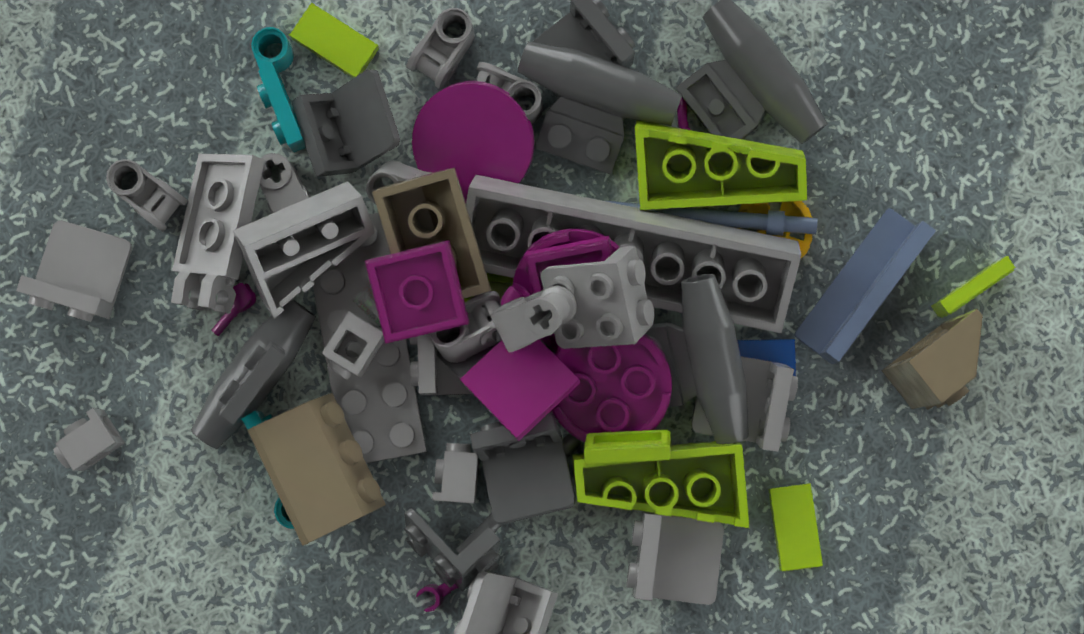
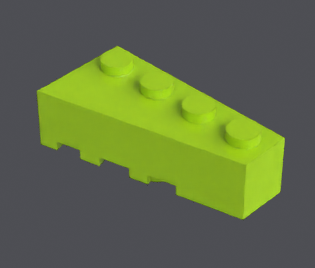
(713, 170)
(690, 485)

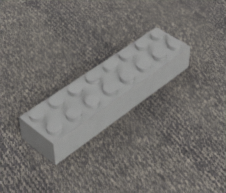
(750, 267)

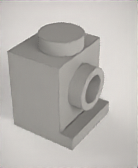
(349, 331)
(88, 441)
(457, 474)

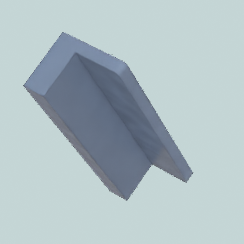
(862, 285)

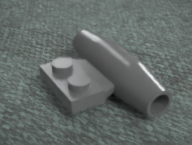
(752, 79)
(594, 99)
(706, 359)
(252, 374)

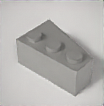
(302, 242)

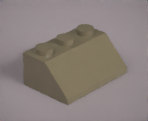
(431, 212)
(939, 364)
(316, 468)

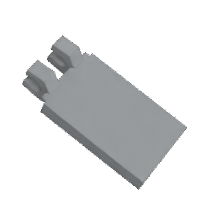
(207, 249)

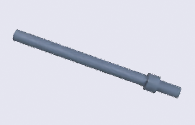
(774, 222)

